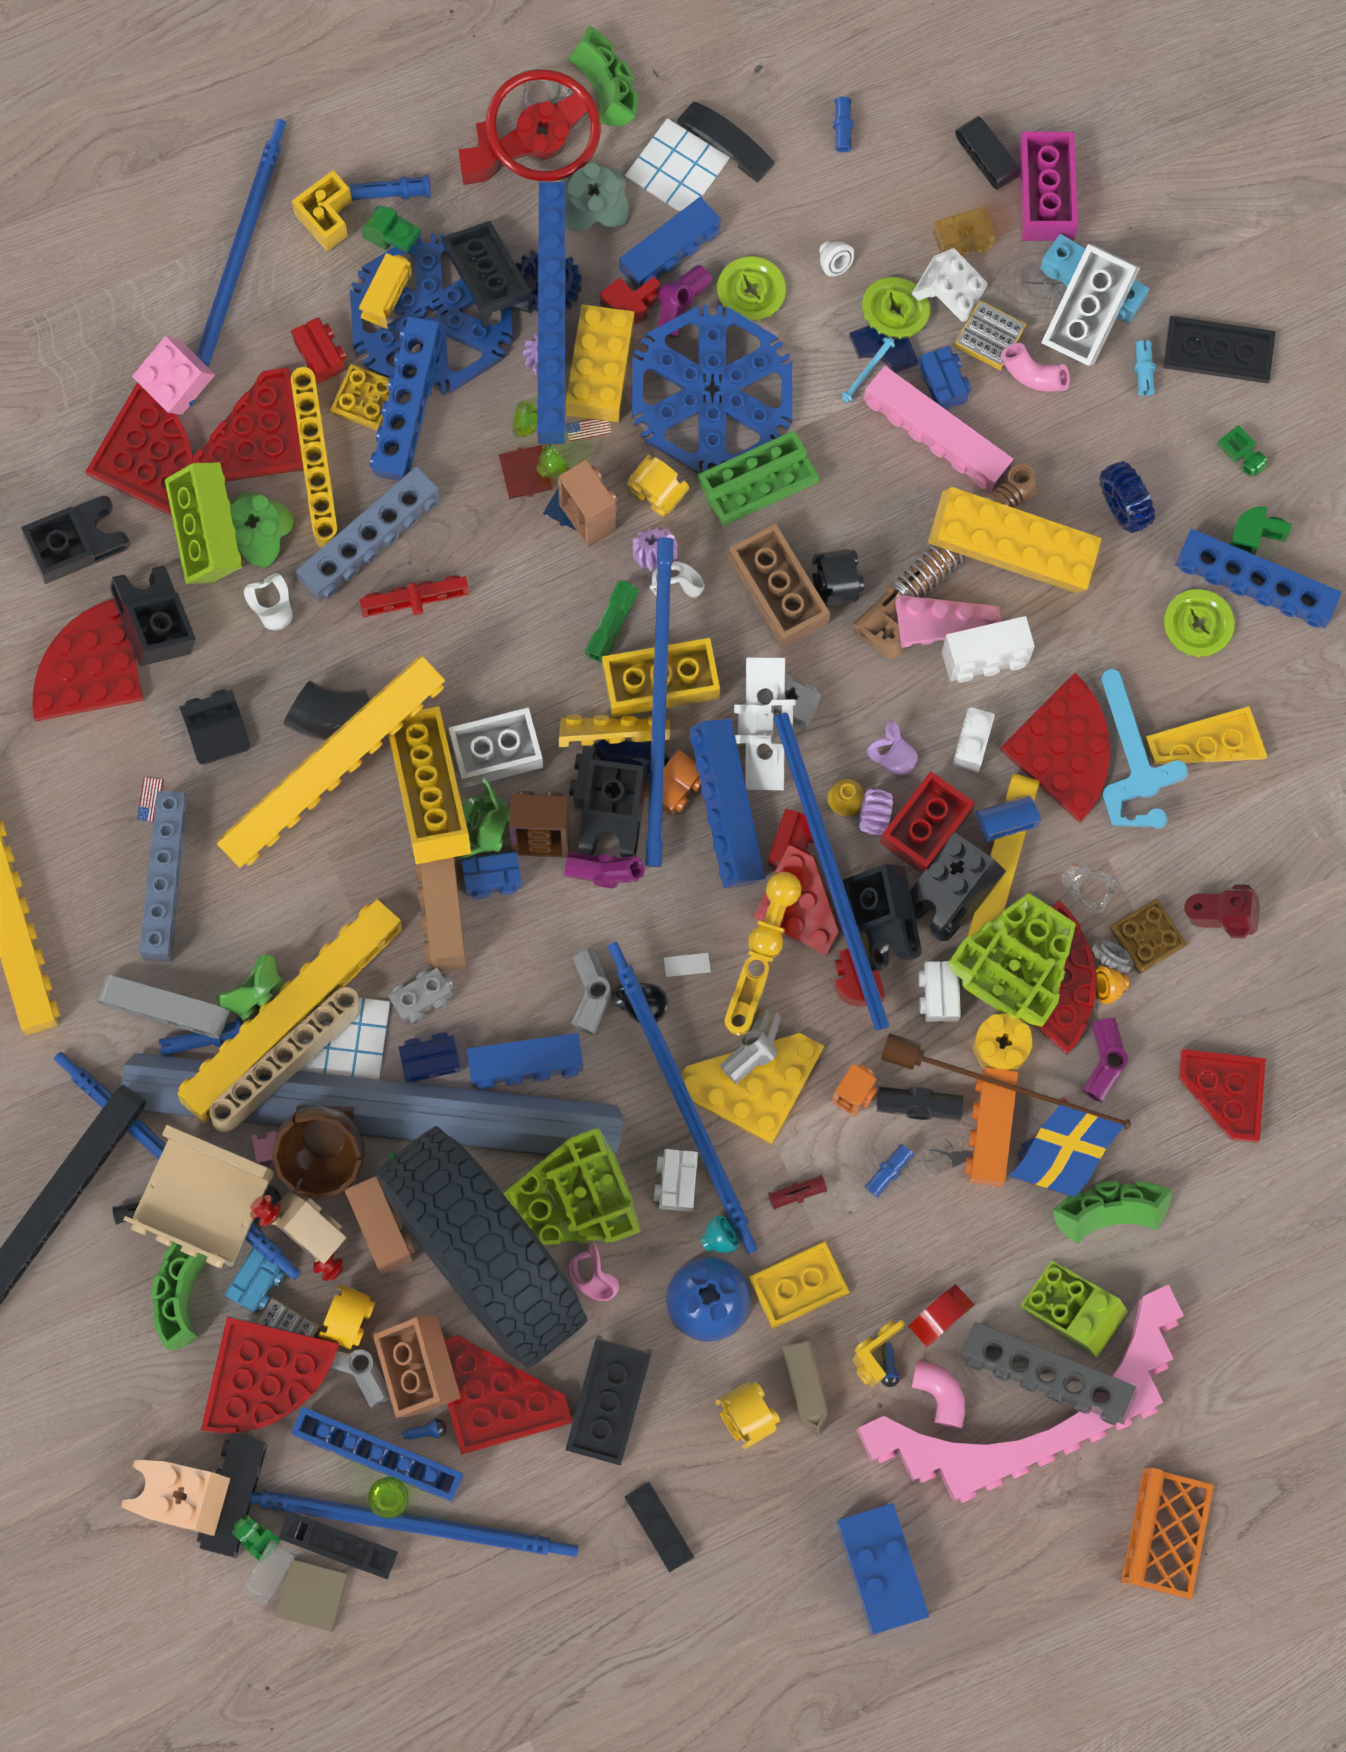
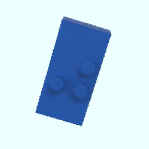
(882, 1569)

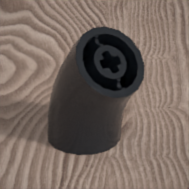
(323, 710)

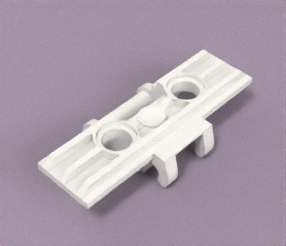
(757, 723)

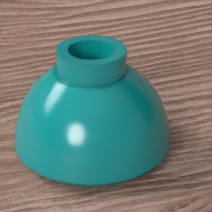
(720, 1236)

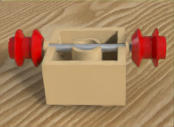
(307, 1227)

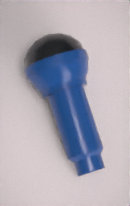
(892, 1376)
(435, 1428)

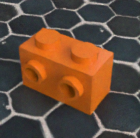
(855, 1089)

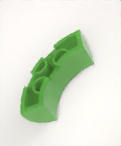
(608, 77)
(1112, 1205)
(172, 1297)

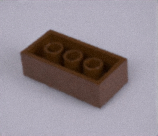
(539, 824)

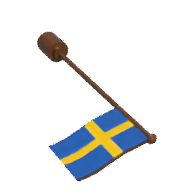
(1066, 1144)

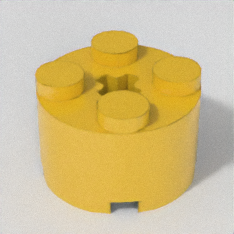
(657, 484)
(1005, 1028)
(346, 1316)
(747, 1414)

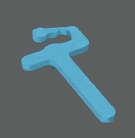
(1144, 779)

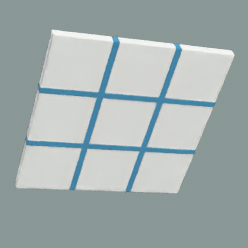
(677, 166)
(358, 1047)

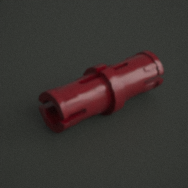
(779, 1198)

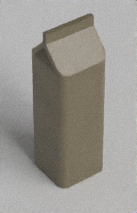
(806, 1384)

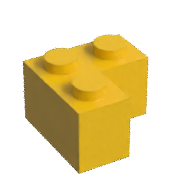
(319, 208)

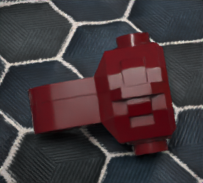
(1232, 910)

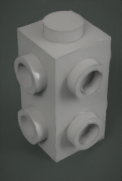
(422, 995)

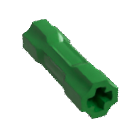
(611, 621)

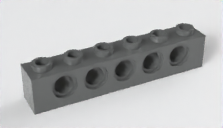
(984, 1339)

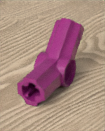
(681, 293)
(604, 869)
(1104, 1075)

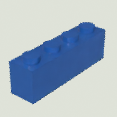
(670, 243)
(525, 1060)

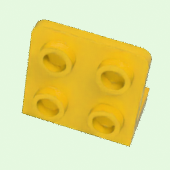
(868, 1368)

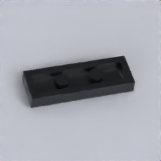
(659, 1527)

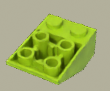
(1075, 1308)

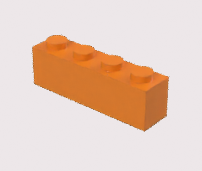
(992, 1129)

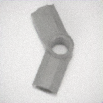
(593, 976)
(756, 1047)
(370, 1380)

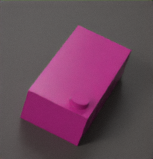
(1047, 185)

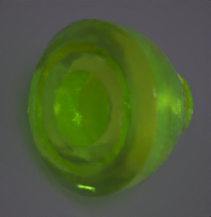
(525, 419)
(551, 463)
(388, 1497)

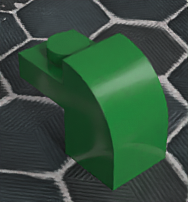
(387, 228)
(1254, 525)

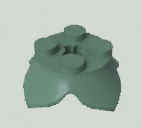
(607, 208)

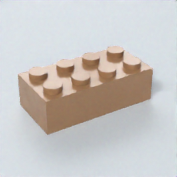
(778, 585)
(443, 915)

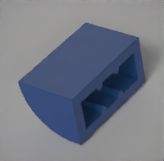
(1008, 818)

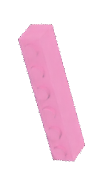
(937, 429)

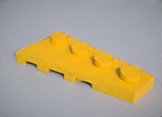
(603, 727)
(1214, 739)

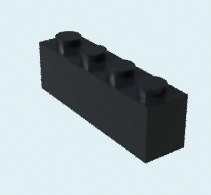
(243, 1467)

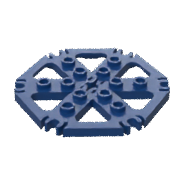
(449, 314)
(689, 377)

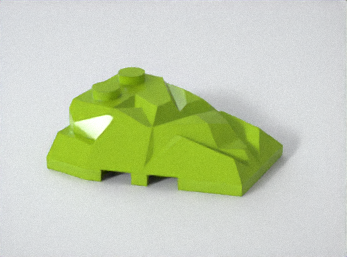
(1017, 960)
(576, 1194)

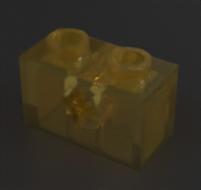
(965, 232)

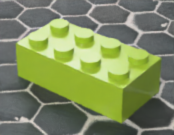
(203, 523)

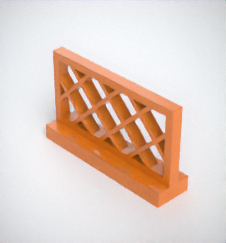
(1143, 1528)

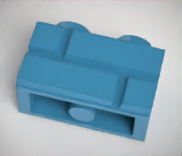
(254, 1282)

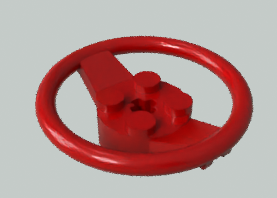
(556, 119)

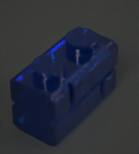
(429, 1057)

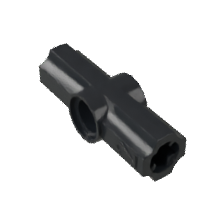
(919, 1103)

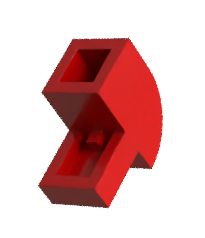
(480, 162)
(621, 297)
(849, 987)
(941, 1315)

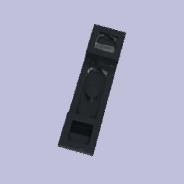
(728, 138)
(338, 1545)

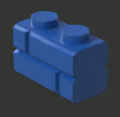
(944, 378)
(492, 874)

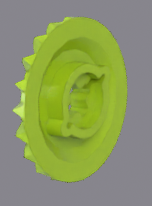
(756, 273)
(897, 292)
(1203, 606)

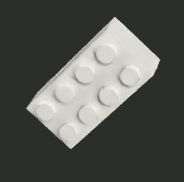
(1090, 304)

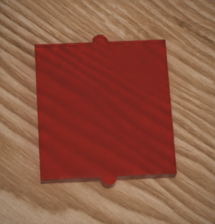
(521, 474)

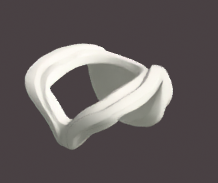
(688, 578)
(273, 617)

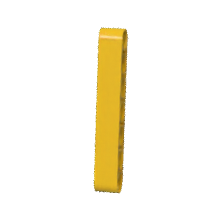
(314, 445)
(1006, 853)

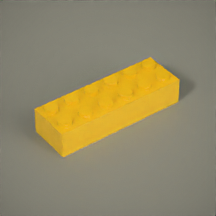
(1014, 540)
(429, 788)

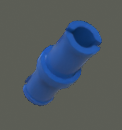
(843, 124)
(889, 1170)

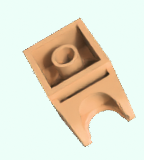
(179, 1496)

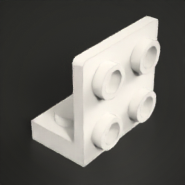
(952, 282)

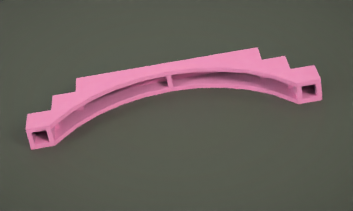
(974, 1466)

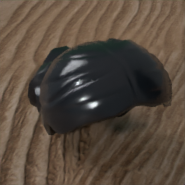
(654, 995)

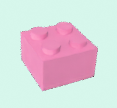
(173, 375)

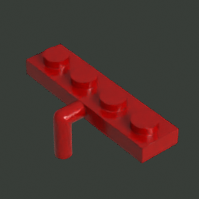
(414, 596)

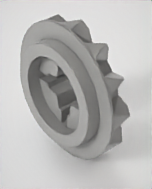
(1113, 955)

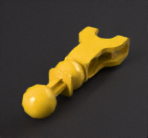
(764, 944)

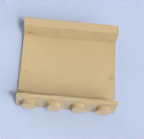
(200, 1198)

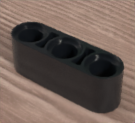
(987, 152)

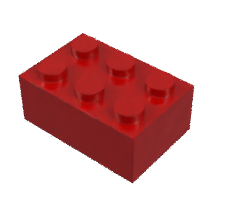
(927, 822)

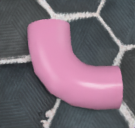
(1034, 374)
(945, 1389)

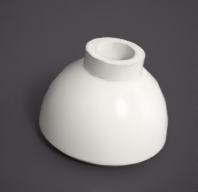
(836, 257)

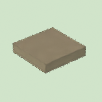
(311, 1595)

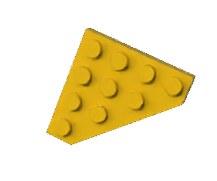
(764, 1095)

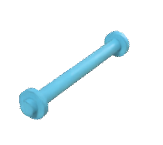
(888, 343)

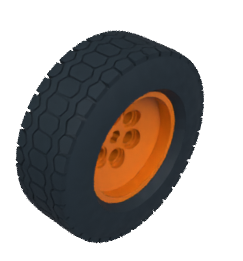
(482, 1246)

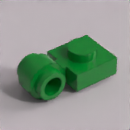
(1238, 445)
(253, 1536)

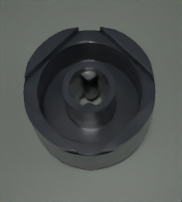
(837, 577)

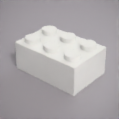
(988, 649)
(496, 747)

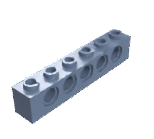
(412, 485)
(164, 876)

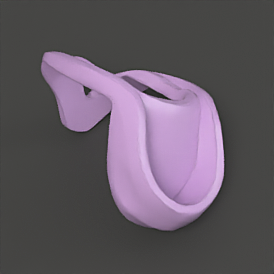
(900, 758)

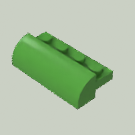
(758, 478)

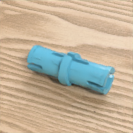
(1144, 368)

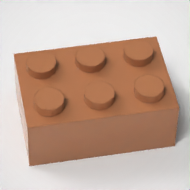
(587, 502)
(380, 1226)
(416, 1366)

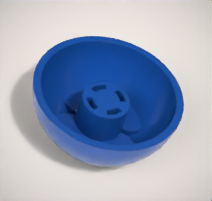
(704, 1314)

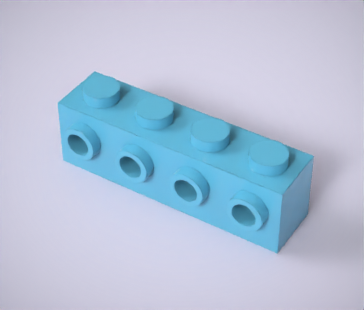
(1062, 261)

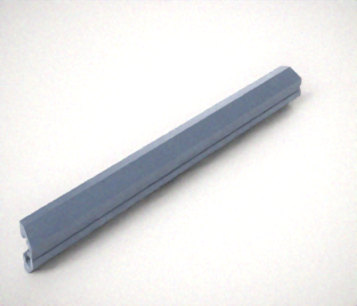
(396, 1107)

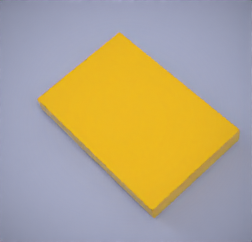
(799, 1285)

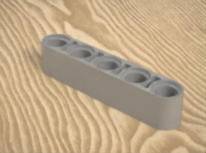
(163, 1006)

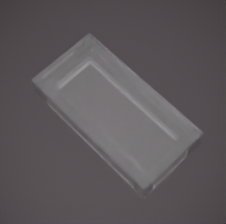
(268, 1573)

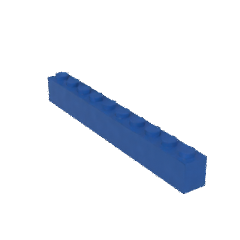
(551, 312)

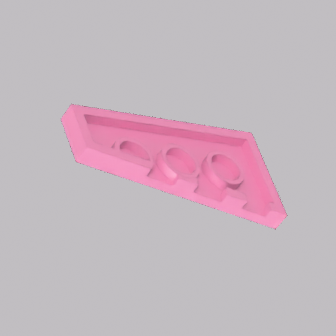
(931, 619)

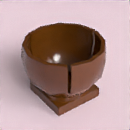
(319, 1147)

